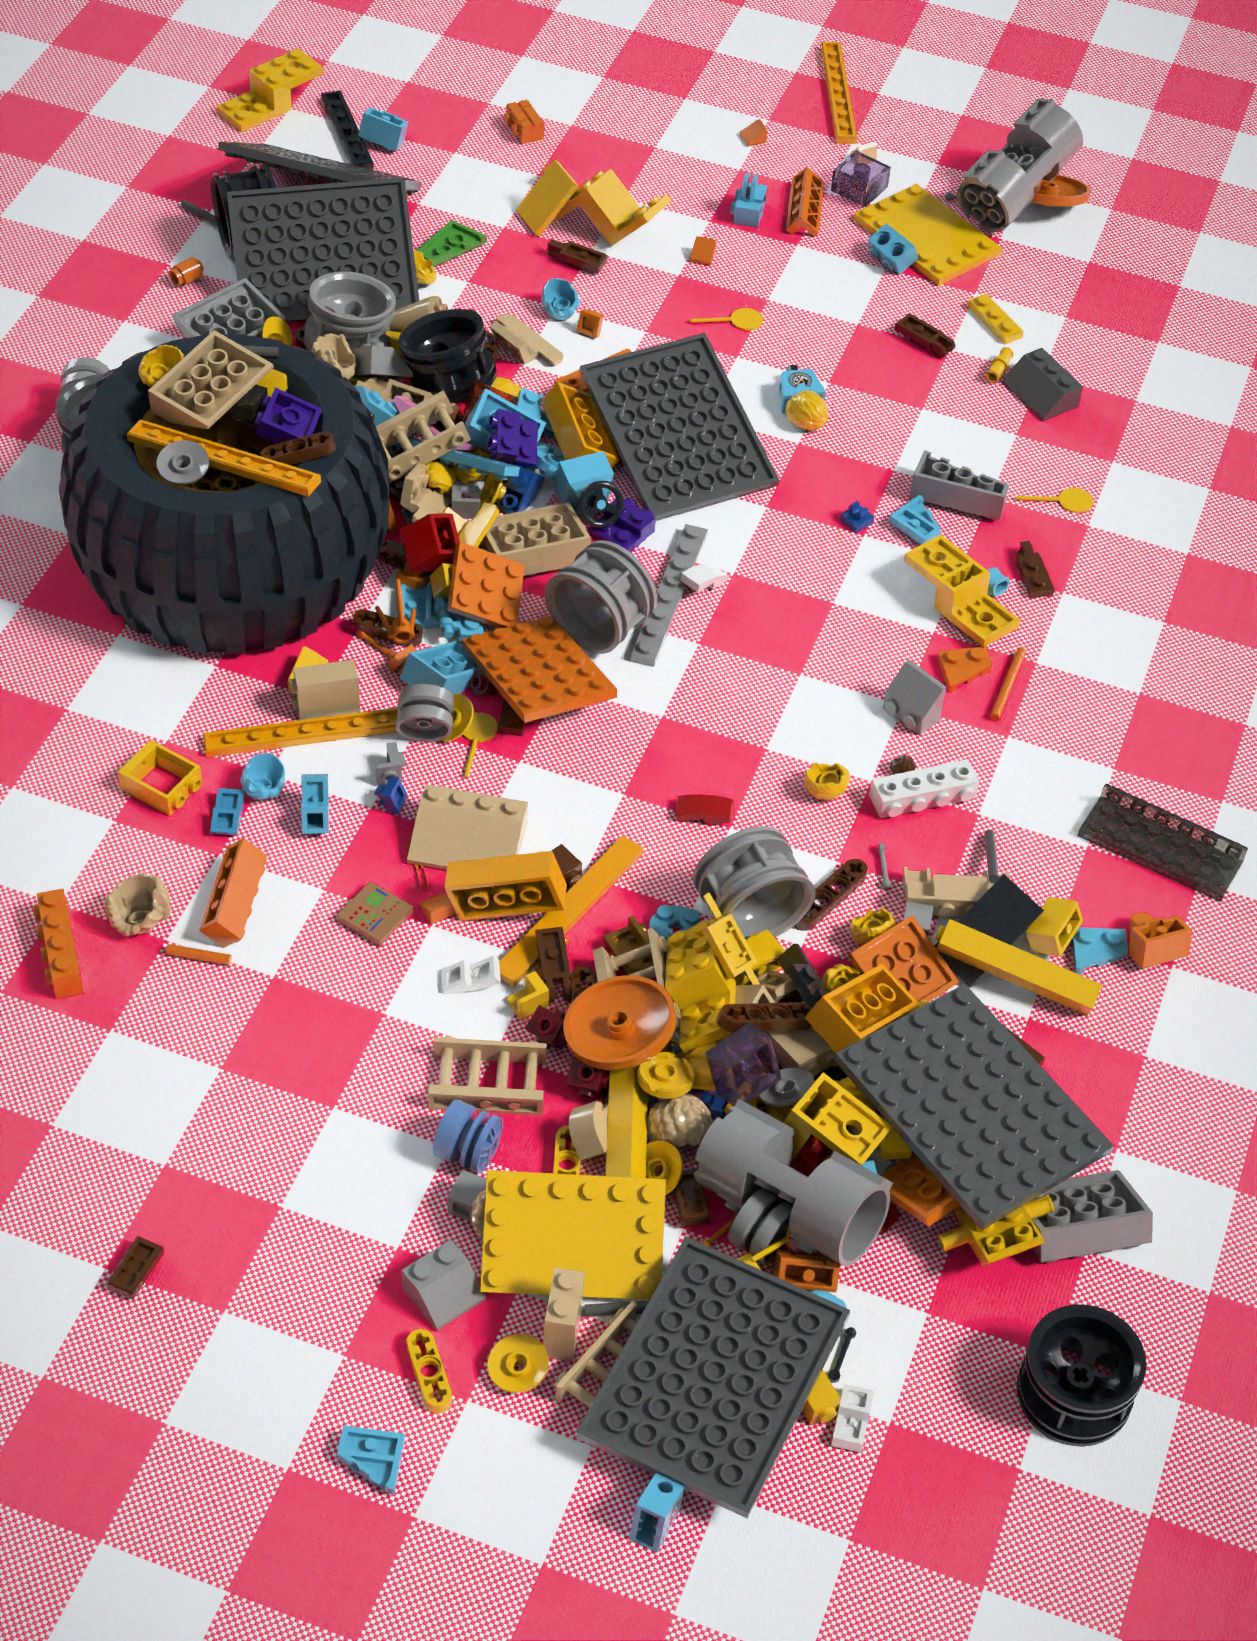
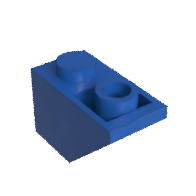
(520, 491)

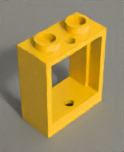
(144, 762)

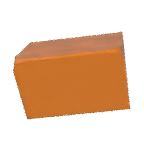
(754, 133)
(703, 250)
(437, 908)

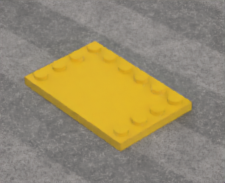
(941, 237)
(572, 1223)

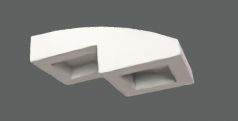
(703, 576)
(464, 977)
(852, 1418)

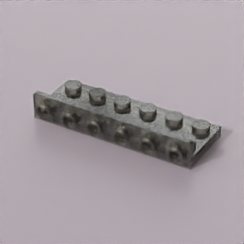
(1163, 842)

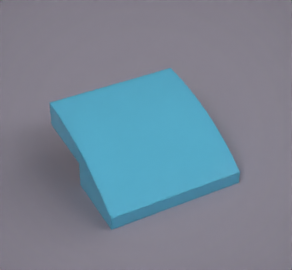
(424, 603)

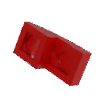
(707, 807)

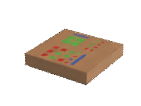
(375, 913)

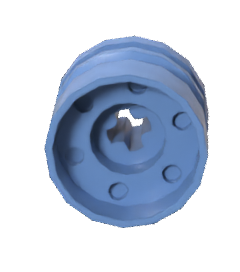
(466, 1136)

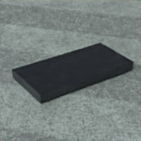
(1000, 913)

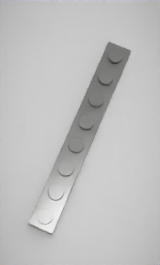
(669, 596)

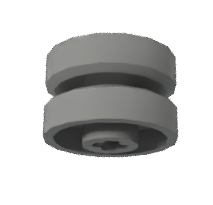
(80, 368)
(424, 712)
(760, 1224)

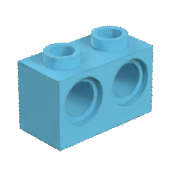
(892, 249)

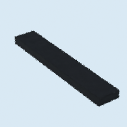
(346, 129)

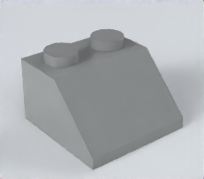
(379, 361)
(915, 698)
(442, 1285)

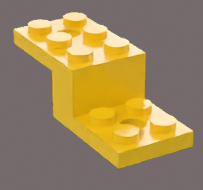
(270, 90)
(962, 590)
(697, 986)

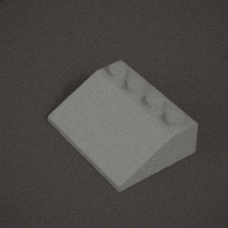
(229, 311)
(1092, 1217)

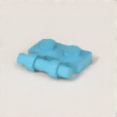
(460, 625)

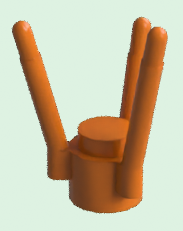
(401, 629)

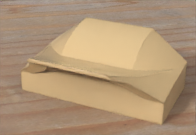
(778, 985)

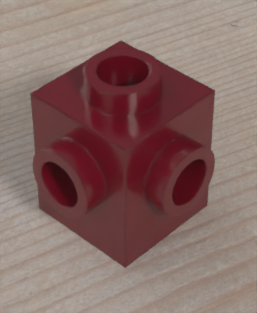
(548, 1027)
(587, 1079)

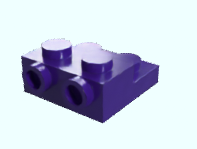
(286, 417)
(512, 439)
(630, 529)

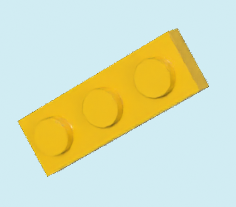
(995, 318)

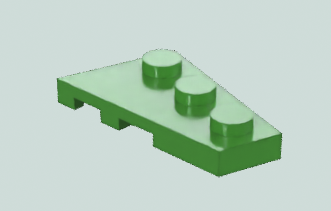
(451, 242)

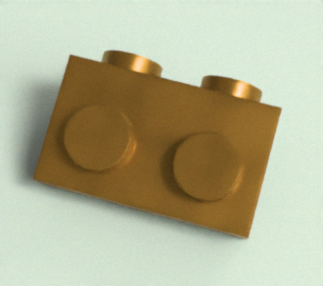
(628, 939)

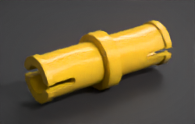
(999, 364)

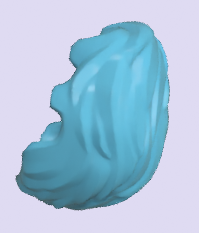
(559, 299)
(263, 776)

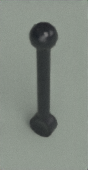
(834, 1375)

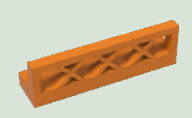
(800, 199)

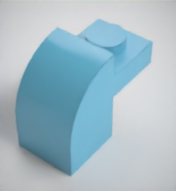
(315, 803)

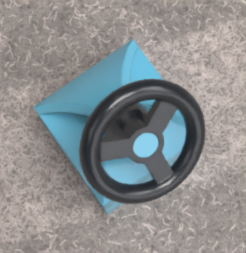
(587, 487)

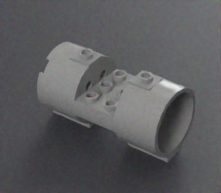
(1004, 180)
(833, 1209)

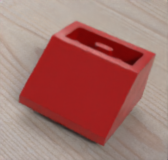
(429, 542)

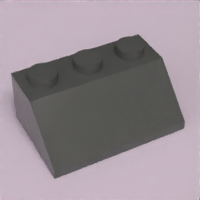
(1043, 385)

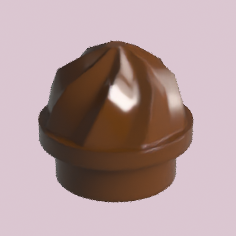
(902, 764)

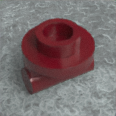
(481, 684)

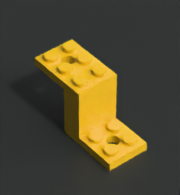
(612, 206)
(824, 1114)

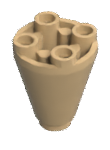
(408, 314)

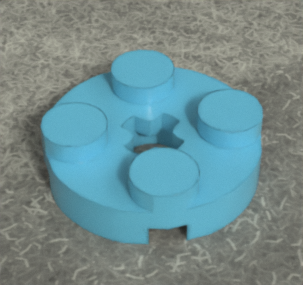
(548, 461)
(673, 916)

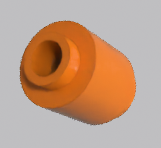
(186, 271)

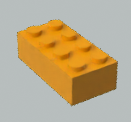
(577, 423)
(505, 885)
(860, 1008)

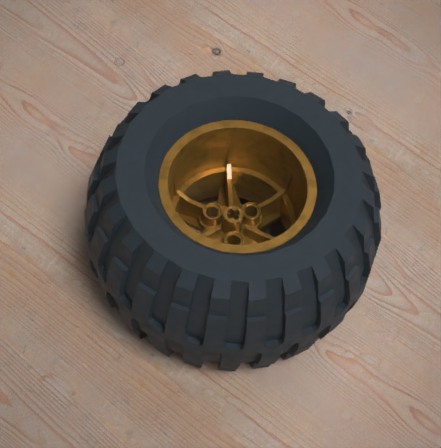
(226, 555)

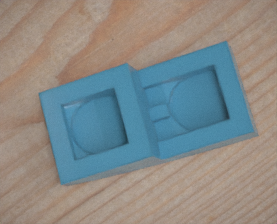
(227, 812)

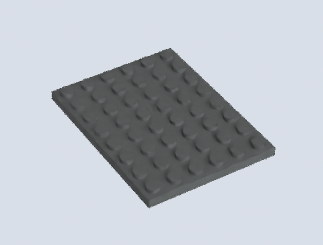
(306, 163)
(303, 232)
(678, 426)
(973, 1105)
(714, 1376)

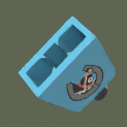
(795, 380)
(663, 1500)

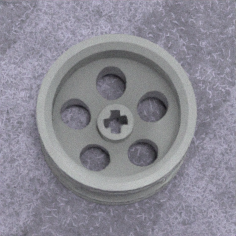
(349, 306)
(601, 596)
(756, 881)

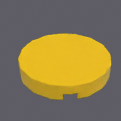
(666, 1076)

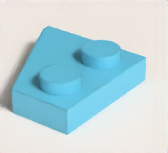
(916, 521)
(1097, 947)
(372, 1454)

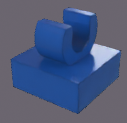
(857, 517)
(392, 795)
(714, 1104)

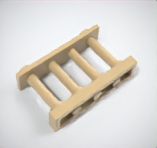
(416, 419)
(607, 965)
(493, 1100)
(568, 1381)

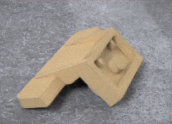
(523, 341)
(420, 499)

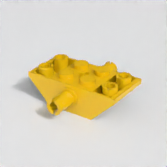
(1004, 1237)

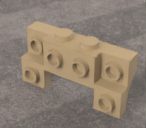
(389, 389)
(947, 893)

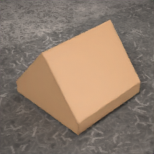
(868, 149)

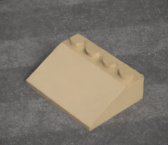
(207, 382)
(538, 537)
(465, 826)

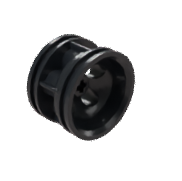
(219, 186)
(448, 353)
(1066, 1408)

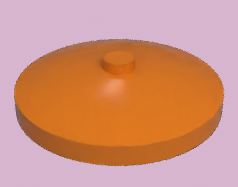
(1061, 192)
(620, 1022)

